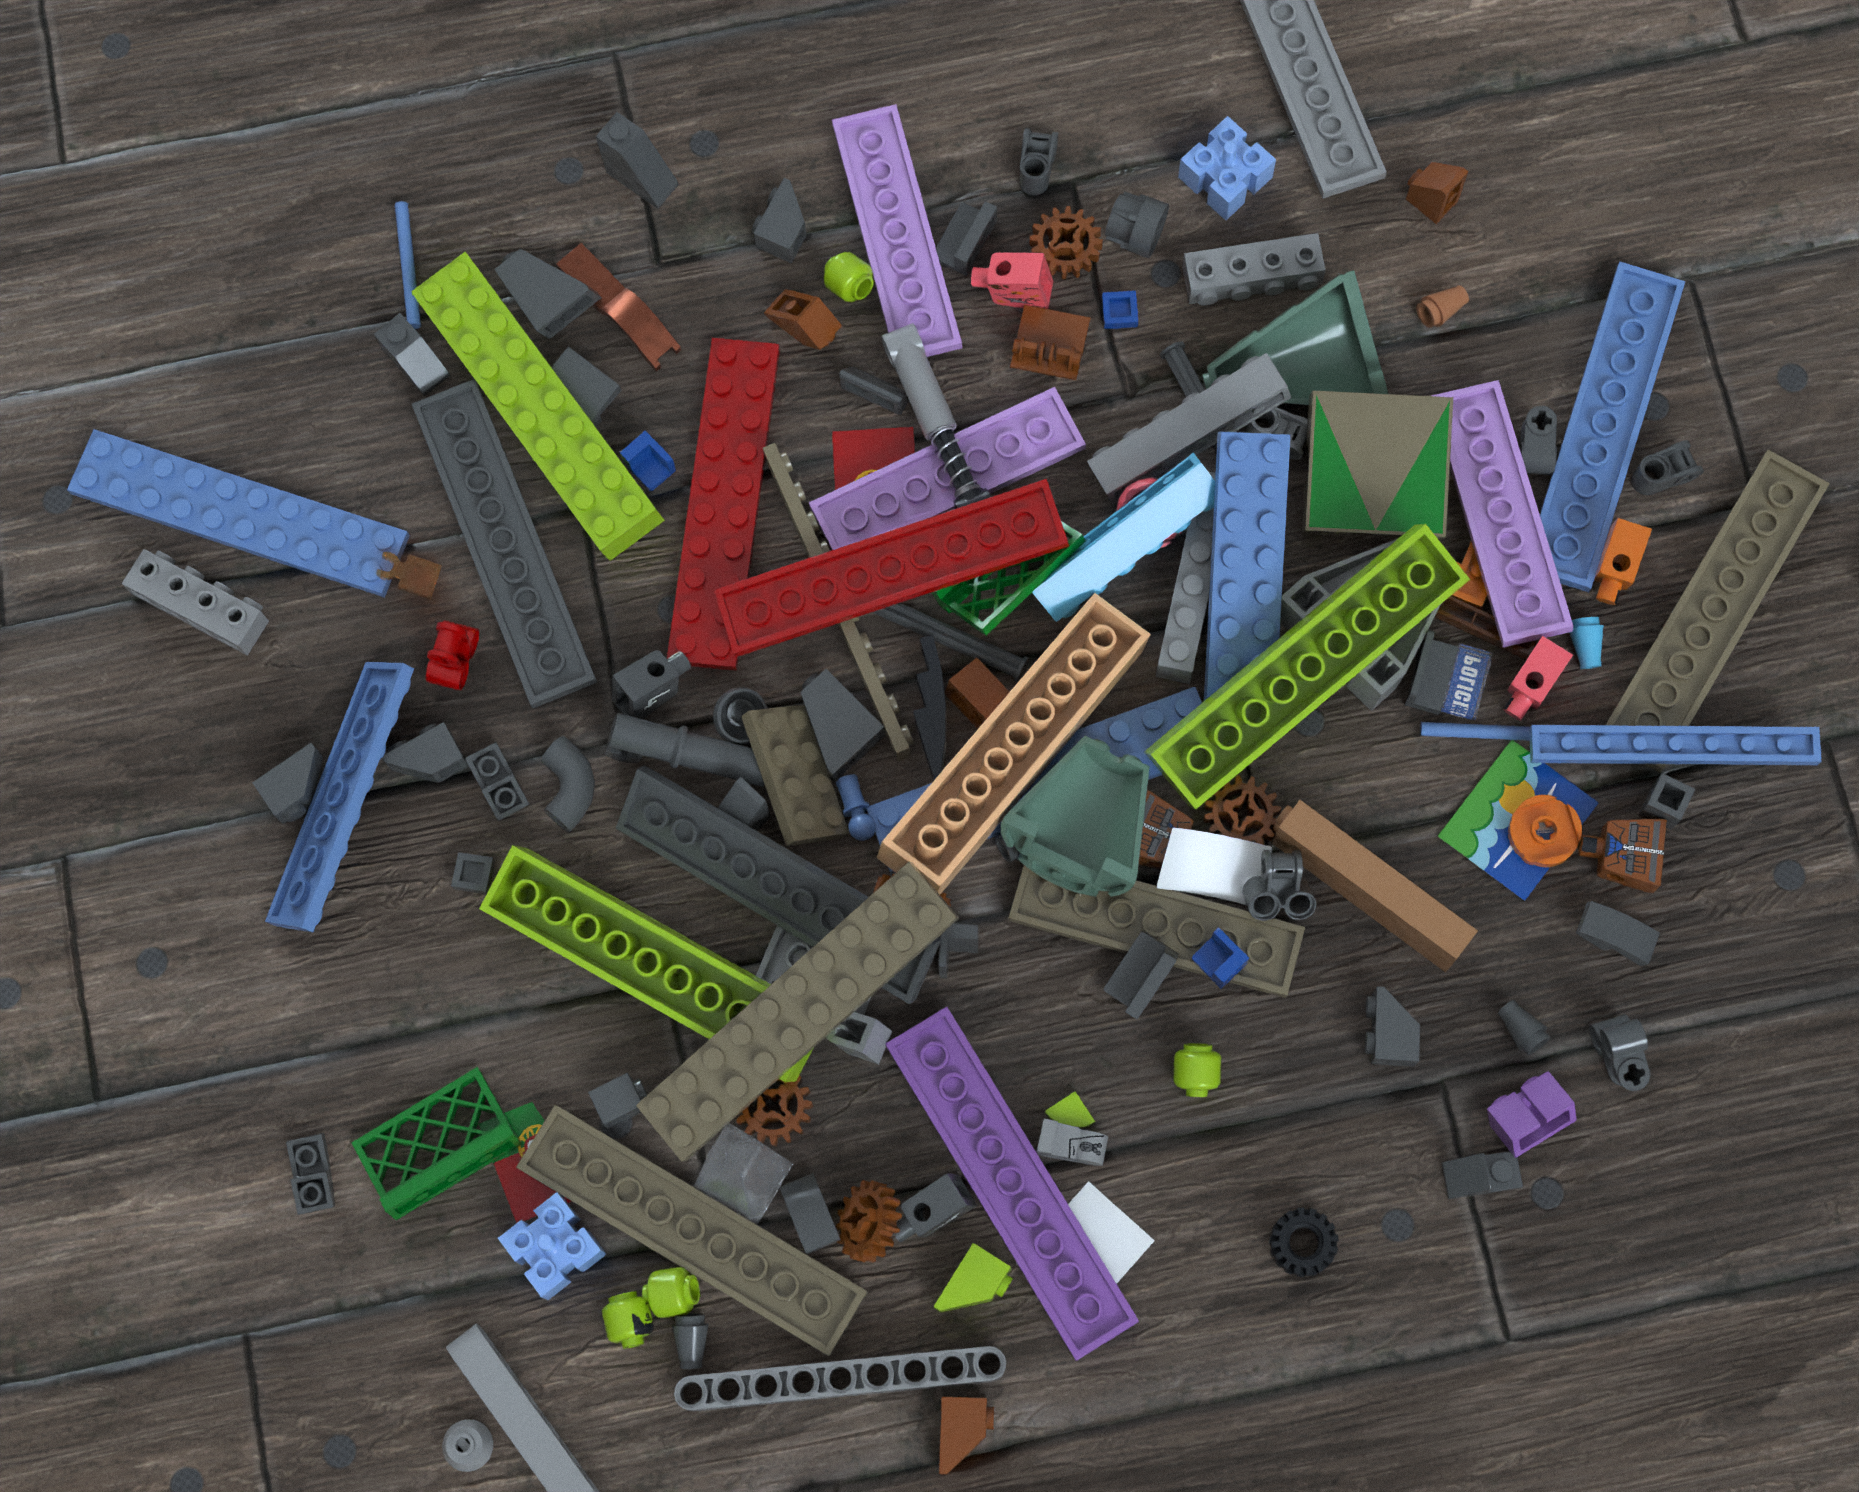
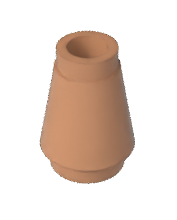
(1441, 306)

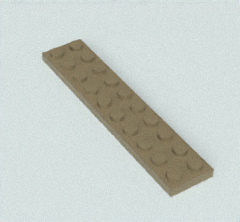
(1721, 597)
(797, 1011)
(692, 1230)

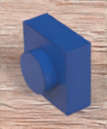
(1120, 309)

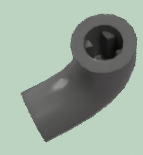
(575, 782)

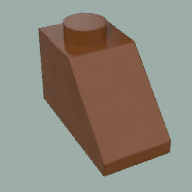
(1436, 189)
(804, 318)
(962, 1429)

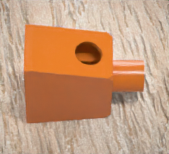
(1625, 548)

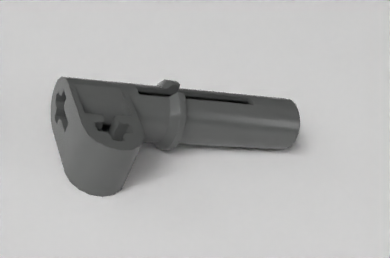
(636, 737)

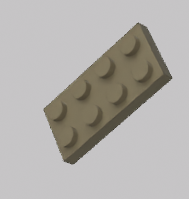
(795, 775)

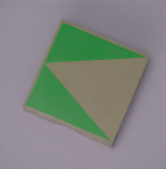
(1377, 463)

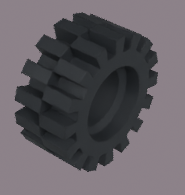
(1325, 1235)

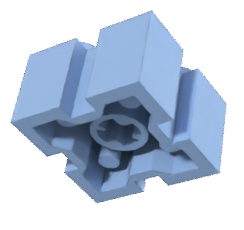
(1226, 168)
(552, 1246)

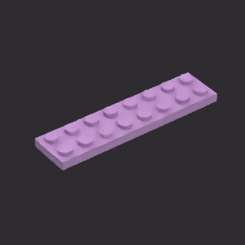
(896, 227)
(917, 487)
(1504, 518)

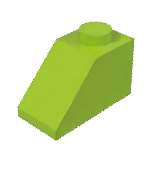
(975, 1281)

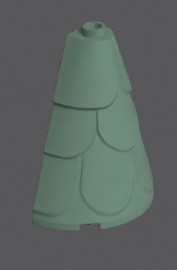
(1315, 345)

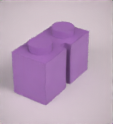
(1532, 1114)

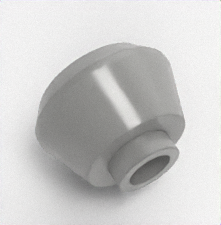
(474, 1454)

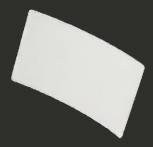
(1209, 864)

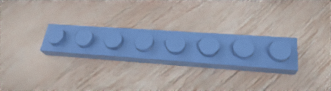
(1675, 745)

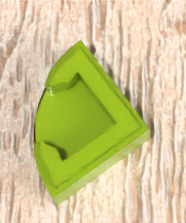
(1071, 1112)

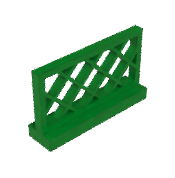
(951, 597)
(446, 1171)

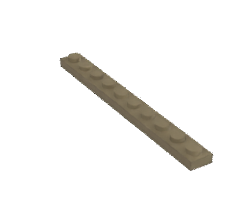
(858, 644)

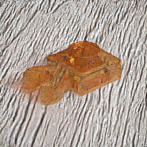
(415, 576)

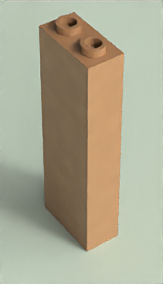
(1373, 885)

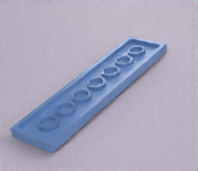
(1246, 551)
(339, 796)

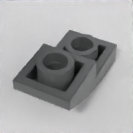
(497, 781)
(1617, 931)
(311, 1173)
(809, 1213)

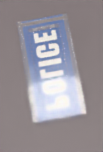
(1467, 682)

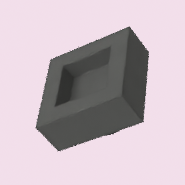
(473, 873)

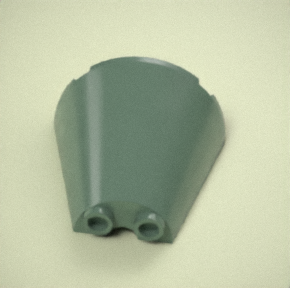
(1083, 821)

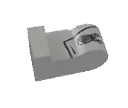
(1071, 1143)

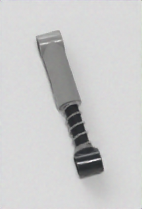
(931, 409)

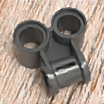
(1280, 882)
(1622, 1044)

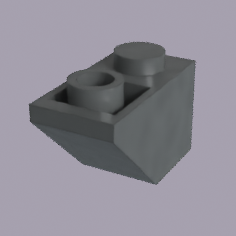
(782, 225)
(429, 756)
(1393, 1032)

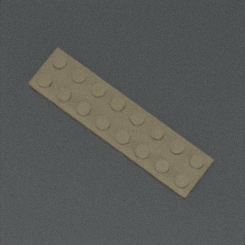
(1168, 916)

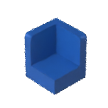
(648, 461)
(1220, 958)

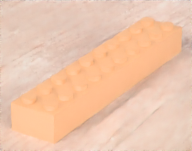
(1015, 744)

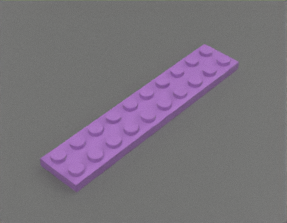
(1012, 1184)

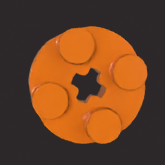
(1554, 814)

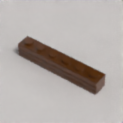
(1479, 625)

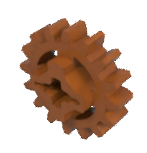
(1066, 229)
(1255, 817)
(791, 1123)
(868, 1221)

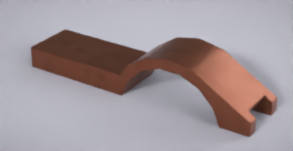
(621, 305)

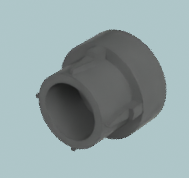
(1137, 223)

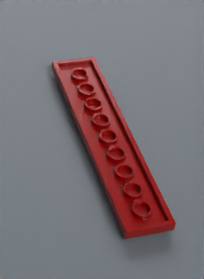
(723, 496)
(891, 568)

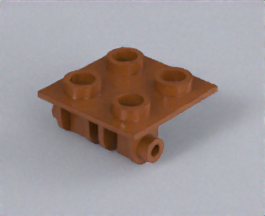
(1050, 342)

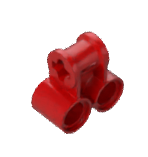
(451, 654)

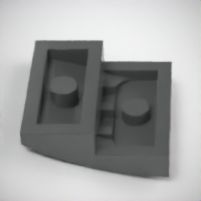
(586, 383)

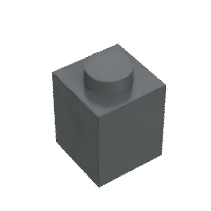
(1667, 800)
(618, 1099)

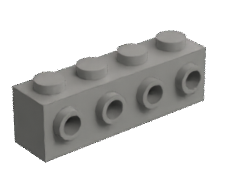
(1253, 269)
(196, 601)

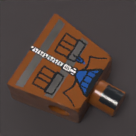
(1157, 827)
(1628, 852)

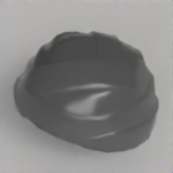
(729, 710)

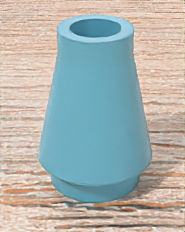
(1587, 641)

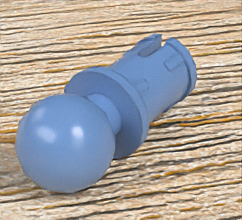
(861, 825)

